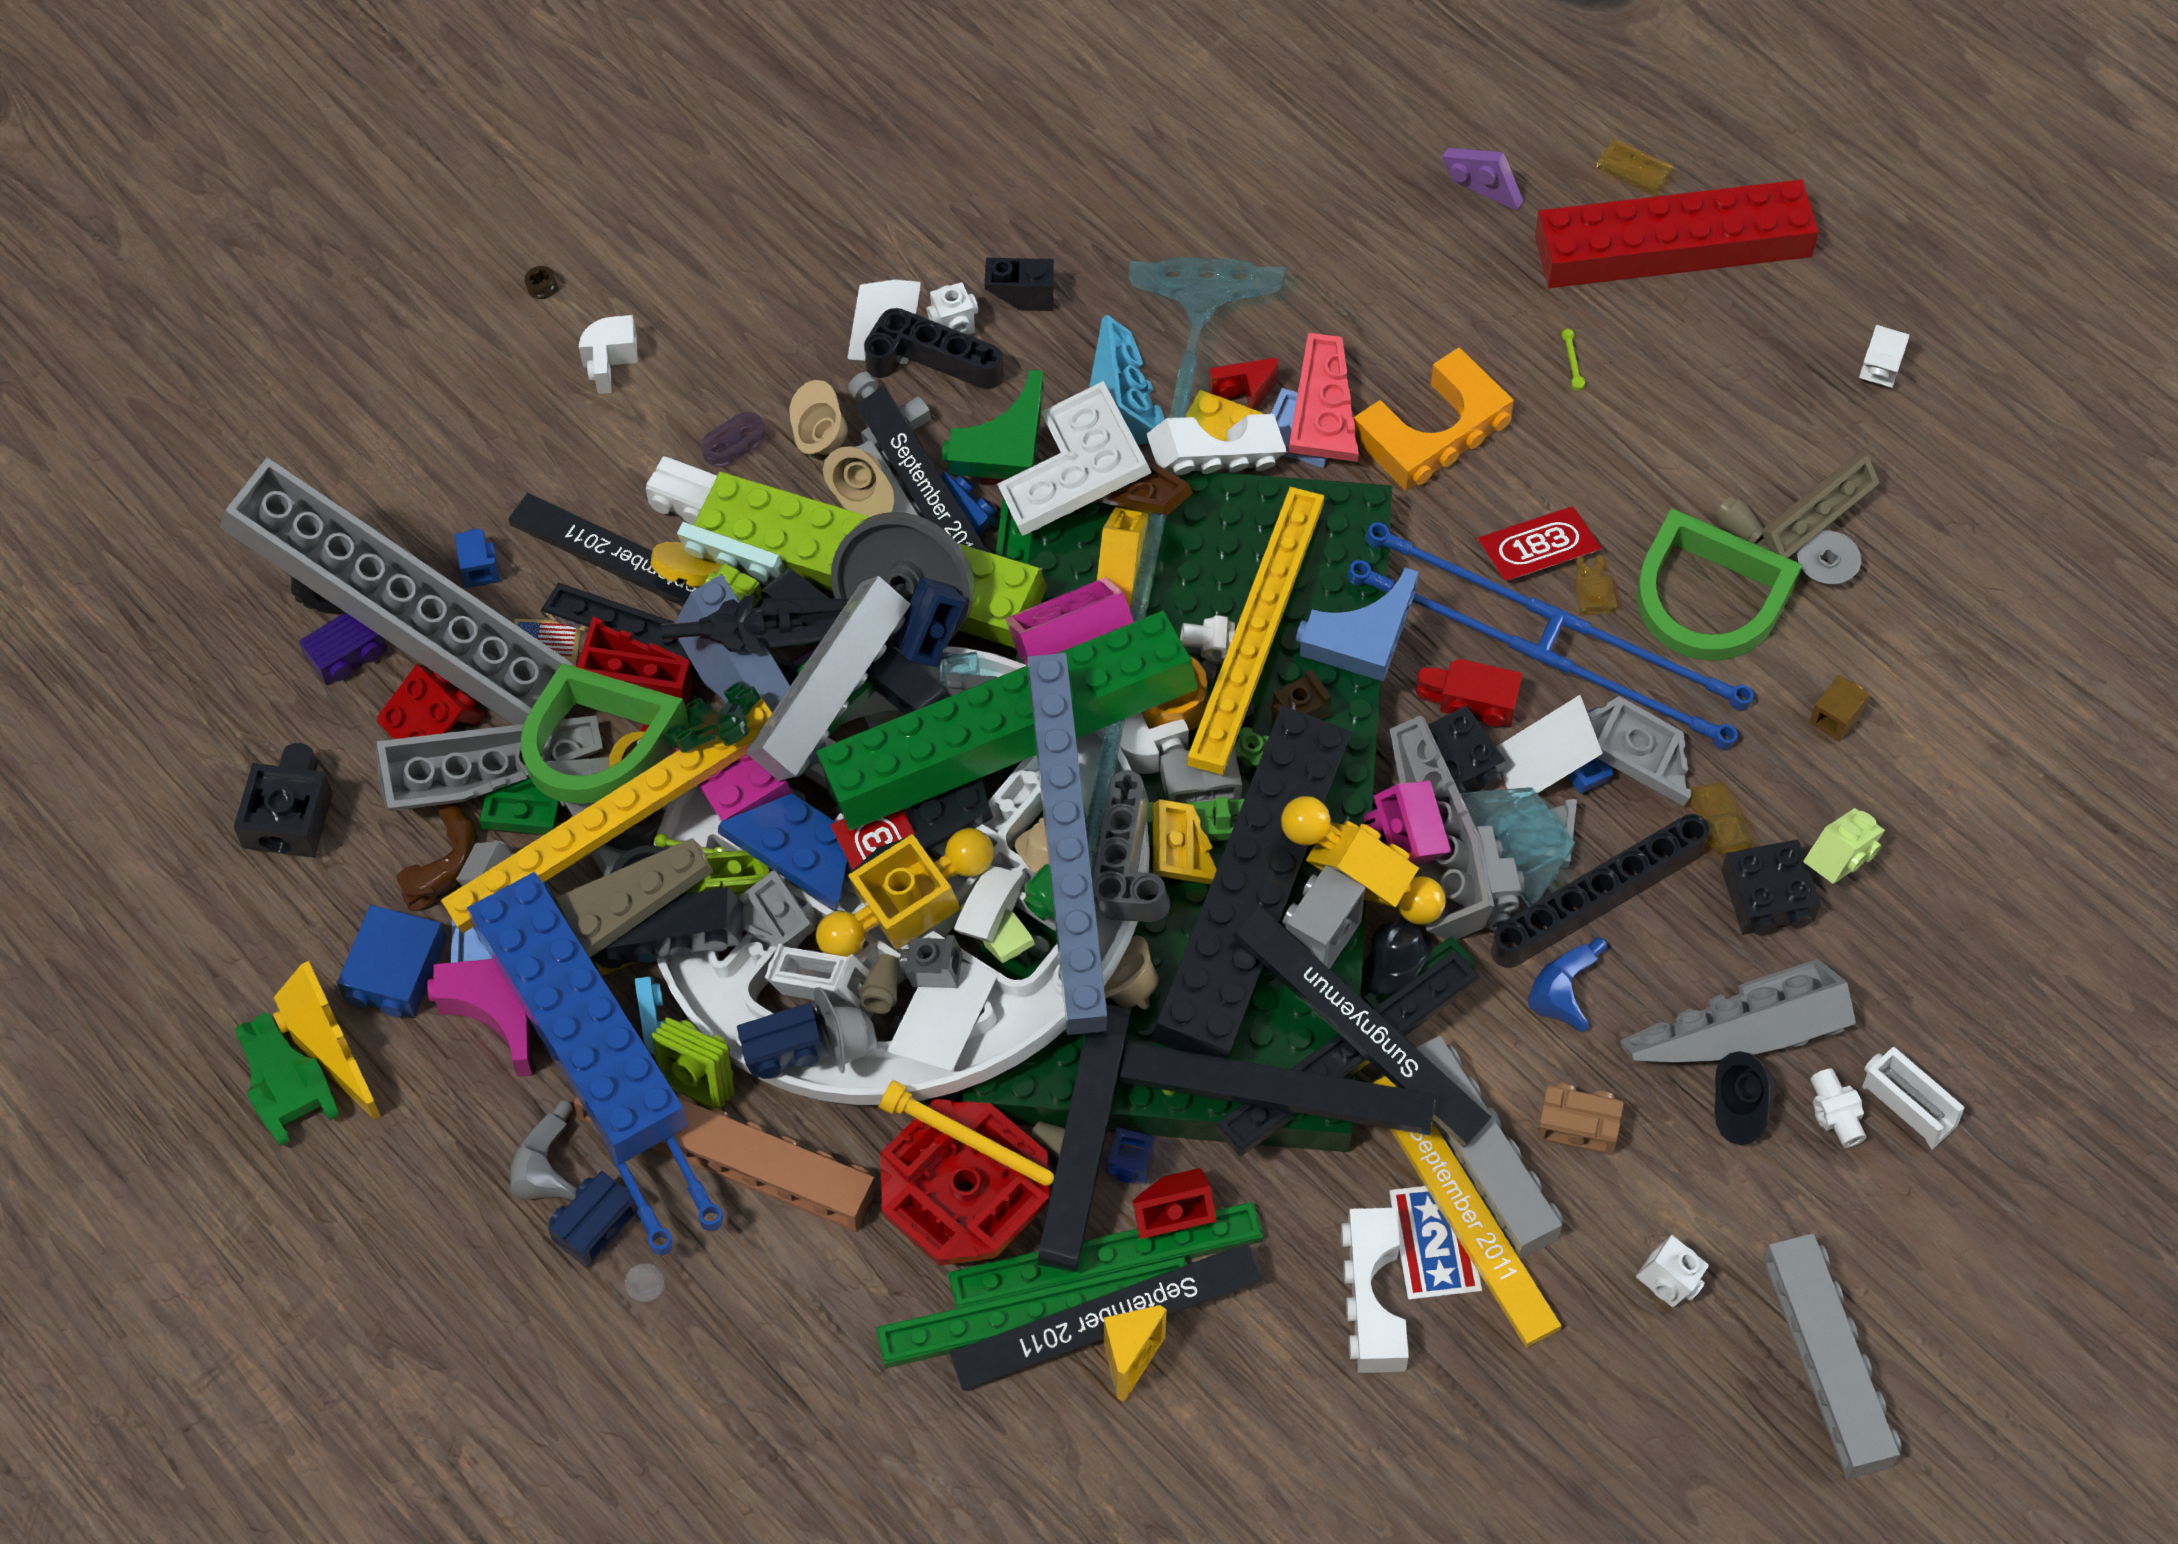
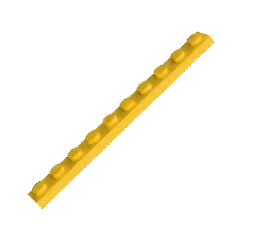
(1255, 632)
(606, 817)

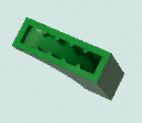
(1003, 444)

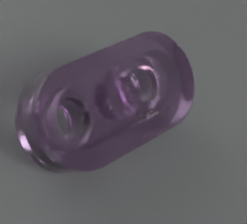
(732, 440)

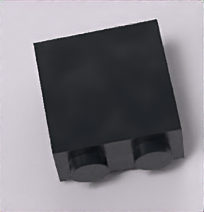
(1468, 751)
(1770, 887)

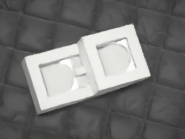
(987, 902)

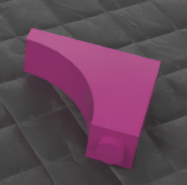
(481, 993)

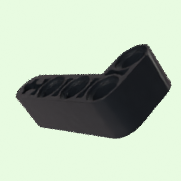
(932, 345)

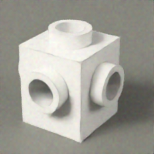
(953, 308)
(1673, 1272)

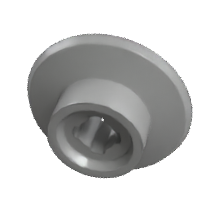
(1836, 549)

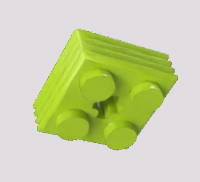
(694, 1062)

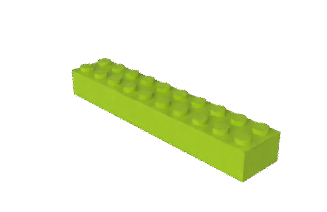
(810, 531)

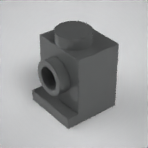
(932, 962)

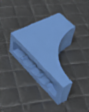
(1361, 638)

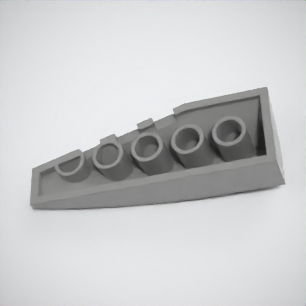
(470, 762)
(1464, 869)
(1762, 1017)

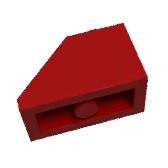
(1174, 1204)

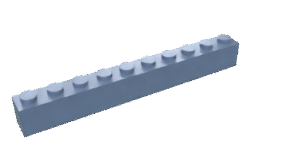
(1067, 845)

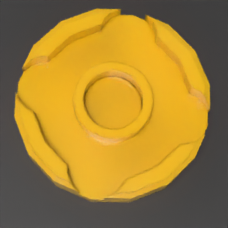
(674, 562)

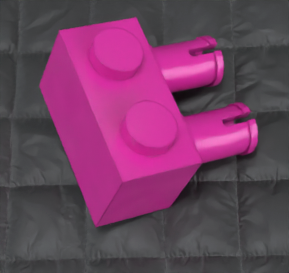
(1411, 821)

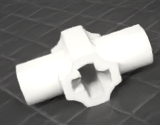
(1211, 637)
(1838, 1108)

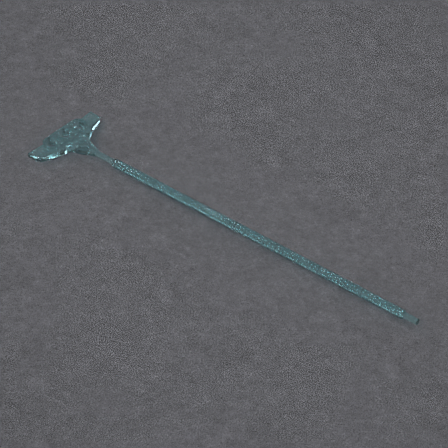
(1200, 300)

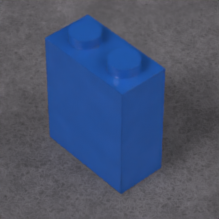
(391, 962)

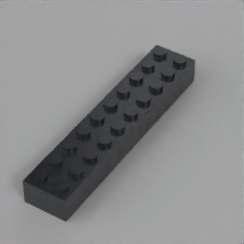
(1253, 872)

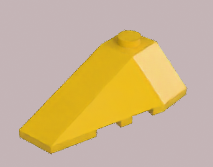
(316, 1032)

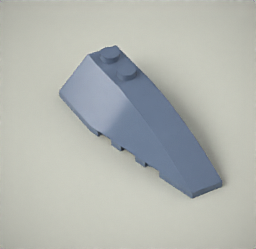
(723, 668)

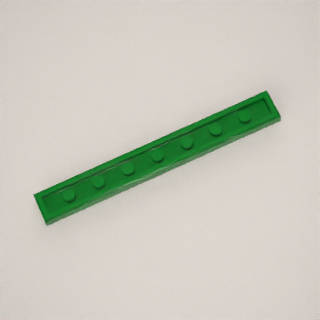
(1105, 1256)
(952, 1329)

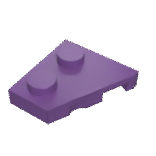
(1484, 173)

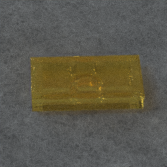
(1634, 166)

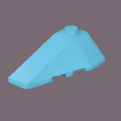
(1118, 365)

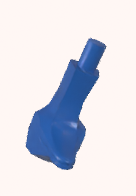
(1552, 989)

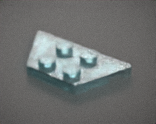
(1525, 832)

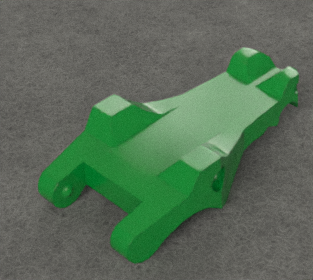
(281, 1078)

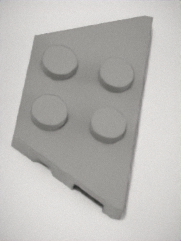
(1642, 747)

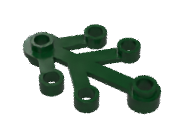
(707, 724)

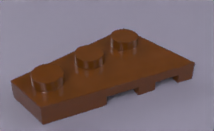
(1154, 493)

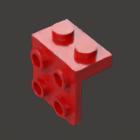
(427, 706)

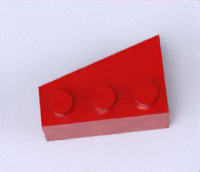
(631, 661)

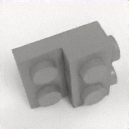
(1504, 879)

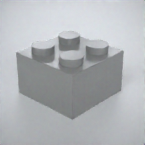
(1326, 914)

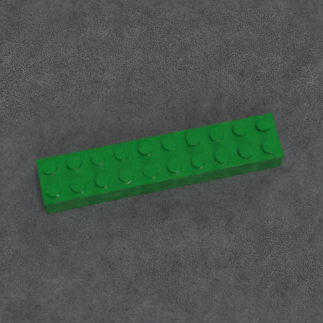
(994, 722)

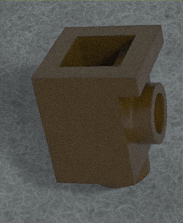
(1304, 695)

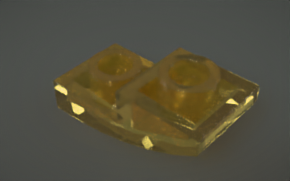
(1724, 817)

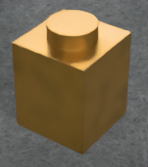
(1839, 708)

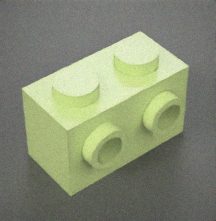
(1845, 845)

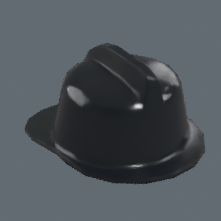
(1395, 956)
(1743, 1097)

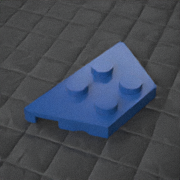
(794, 842)

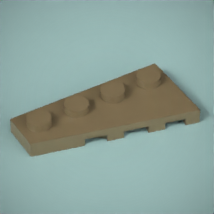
(626, 897)

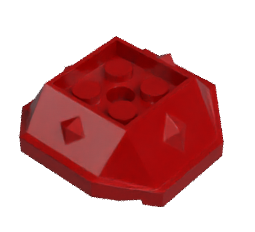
(927, 1165)

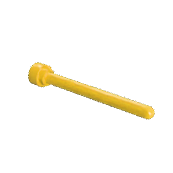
(899, 1100)

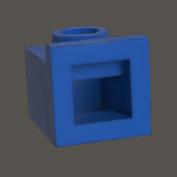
(476, 558)

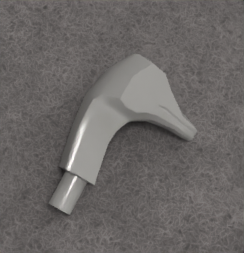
(530, 1170)

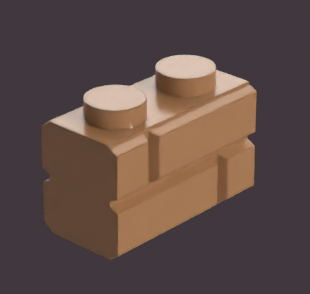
(1580, 1118)

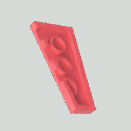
(1323, 405)

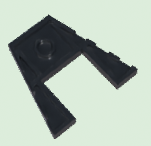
(943, 816)

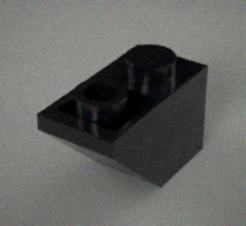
(1021, 282)

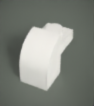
(607, 344)
(1884, 356)
(1146, 746)

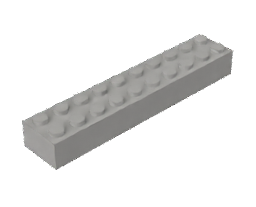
(391, 592)

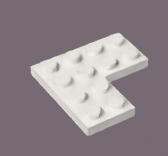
(1093, 461)

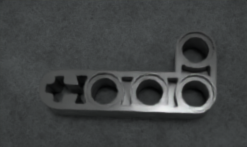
(1126, 845)

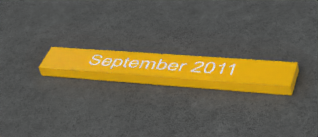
(1478, 1233)

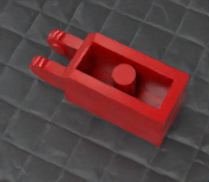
(1485, 689)

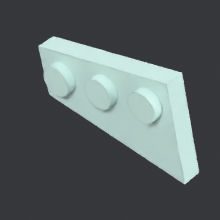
(723, 550)

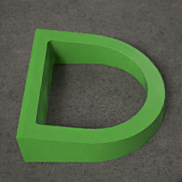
(1725, 550)
(603, 693)

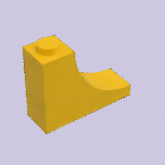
(1122, 548)

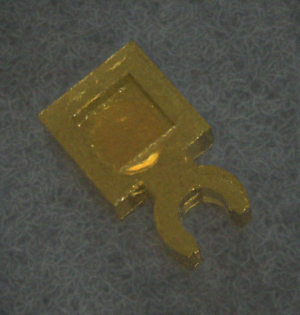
(1594, 592)

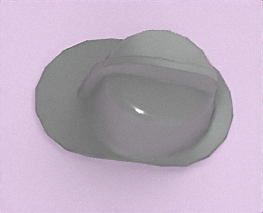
(846, 1028)

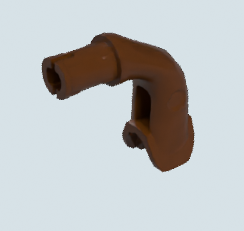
(426, 883)

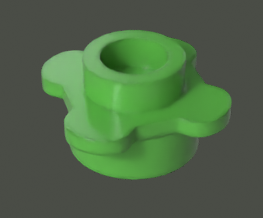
(1246, 755)

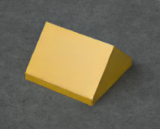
(1131, 1344)

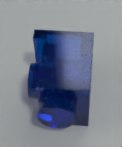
(1128, 1162)

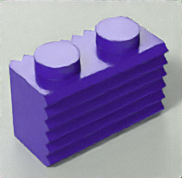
(341, 647)

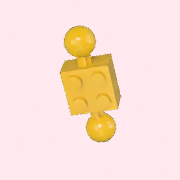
(1364, 859)
(905, 892)

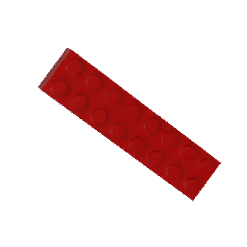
(1675, 233)

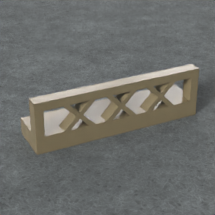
(1820, 506)

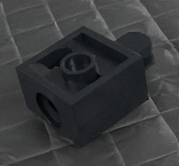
(273, 795)

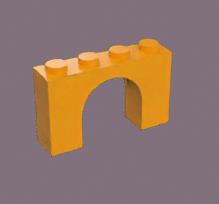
(1415, 455)

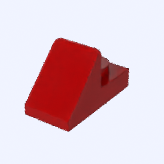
(1248, 378)

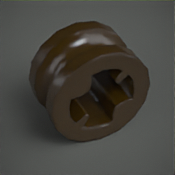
(546, 288)

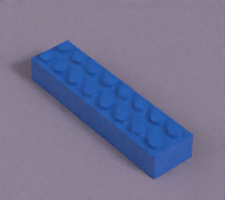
(577, 1018)

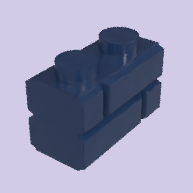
(929, 622)
(782, 1041)
(592, 1218)

